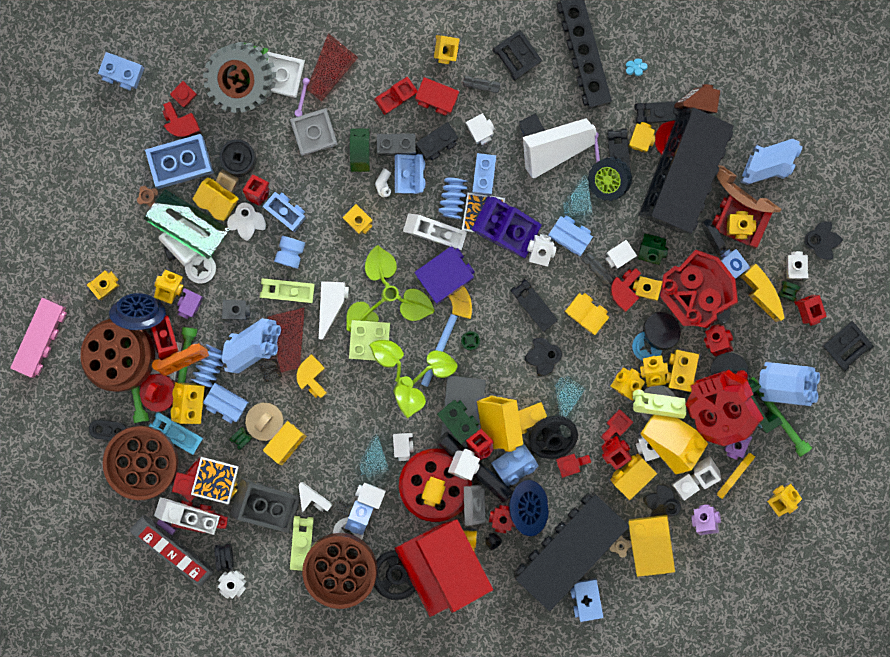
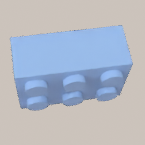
(179, 161)

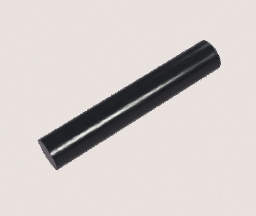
(483, 474)

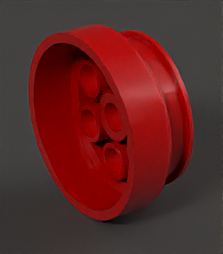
(409, 491)

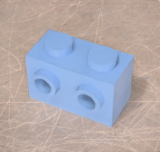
(121, 71)
(284, 211)

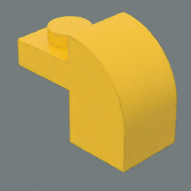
(307, 373)

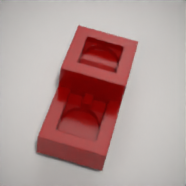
(396, 95)

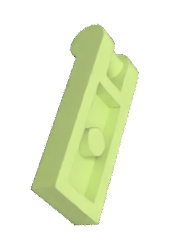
(288, 290)
(659, 404)
(300, 542)

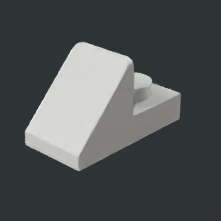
(308, 494)

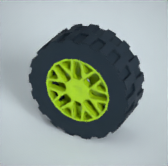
(609, 179)

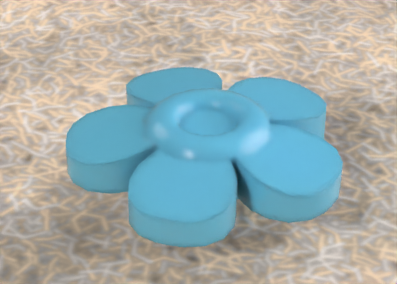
(636, 67)

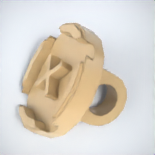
(264, 421)

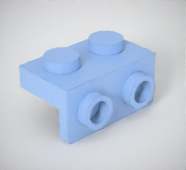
(409, 174)
(515, 465)

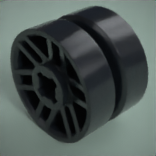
(228, 157)

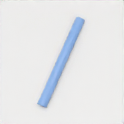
(441, 345)

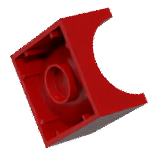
(444, 568)

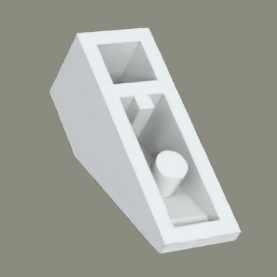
(434, 231)
(332, 300)

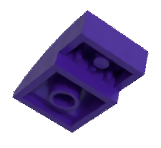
(506, 226)

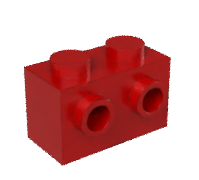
(436, 96)

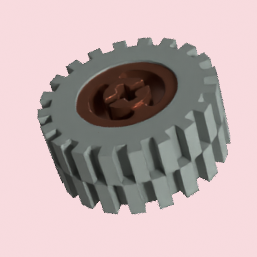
(249, 63)

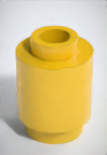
(433, 491)

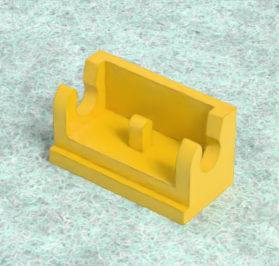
(284, 443)

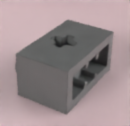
(396, 144)

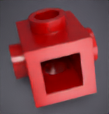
(718, 340)
(616, 452)
(495, 516)

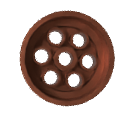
(128, 378)
(118, 475)
(339, 595)

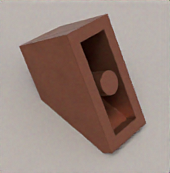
(701, 98)

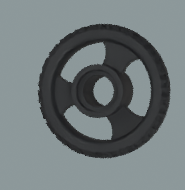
(552, 437)
(383, 586)

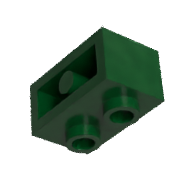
(458, 421)

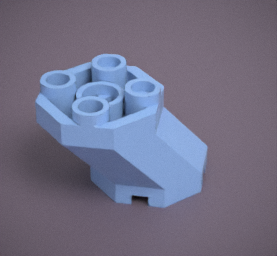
(771, 161)
(251, 345)
(789, 384)

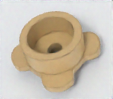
(621, 551)

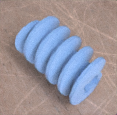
(452, 198)
(209, 367)

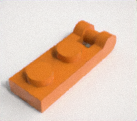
(180, 359)

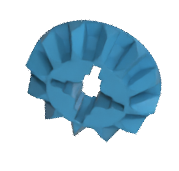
(638, 343)

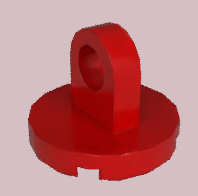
(157, 392)

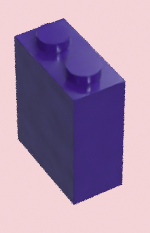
(445, 274)

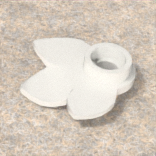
(246, 224)

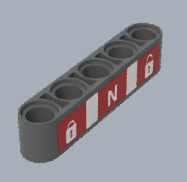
(172, 550)

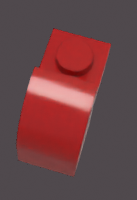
(180, 127)
(621, 294)

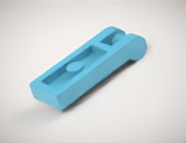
(177, 433)

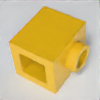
(642, 137)
(358, 220)

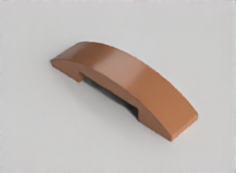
(727, 178)

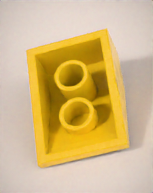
(674, 442)
(652, 545)

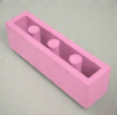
(38, 338)

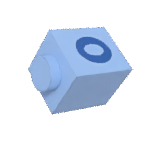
(734, 262)
(359, 518)

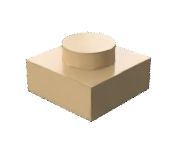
(227, 180)

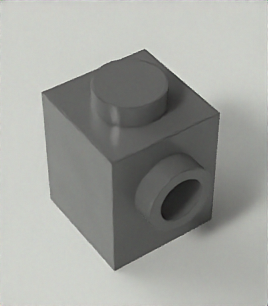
(235, 310)

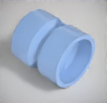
(289, 252)

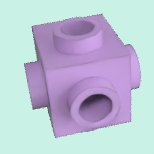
(709, 525)

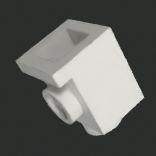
(793, 272)
(402, 446)

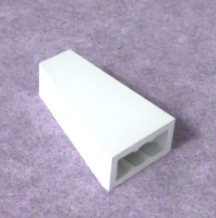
(556, 145)

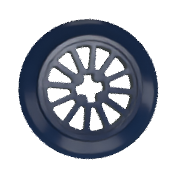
(137, 312)
(532, 510)

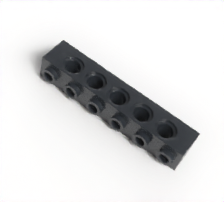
(602, 96)

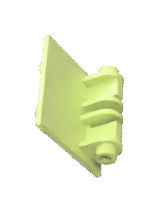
(363, 334)

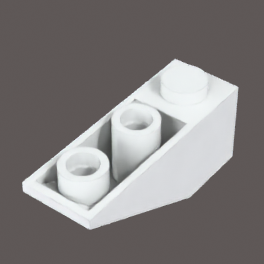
(186, 516)

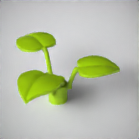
(383, 265)
(408, 398)

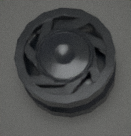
(224, 557)

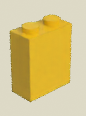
(501, 422)

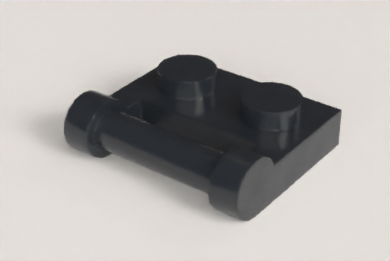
(522, 51)
(844, 341)

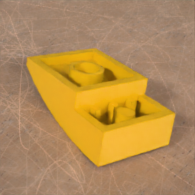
(763, 292)

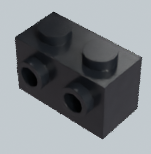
(437, 141)

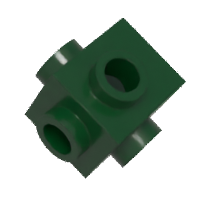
(652, 249)

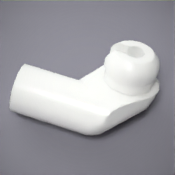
(381, 183)

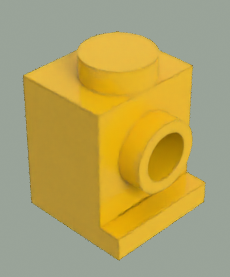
(452, 49)
(102, 292)
(653, 293)

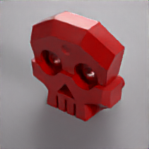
(711, 281)
(728, 423)

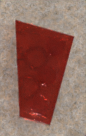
(330, 67)
(290, 338)

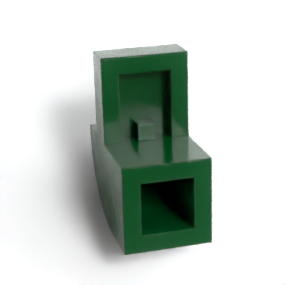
(360, 150)

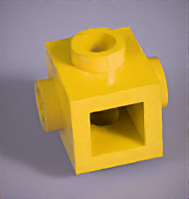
(734, 227)
(167, 283)
(654, 371)
(627, 382)
(784, 500)

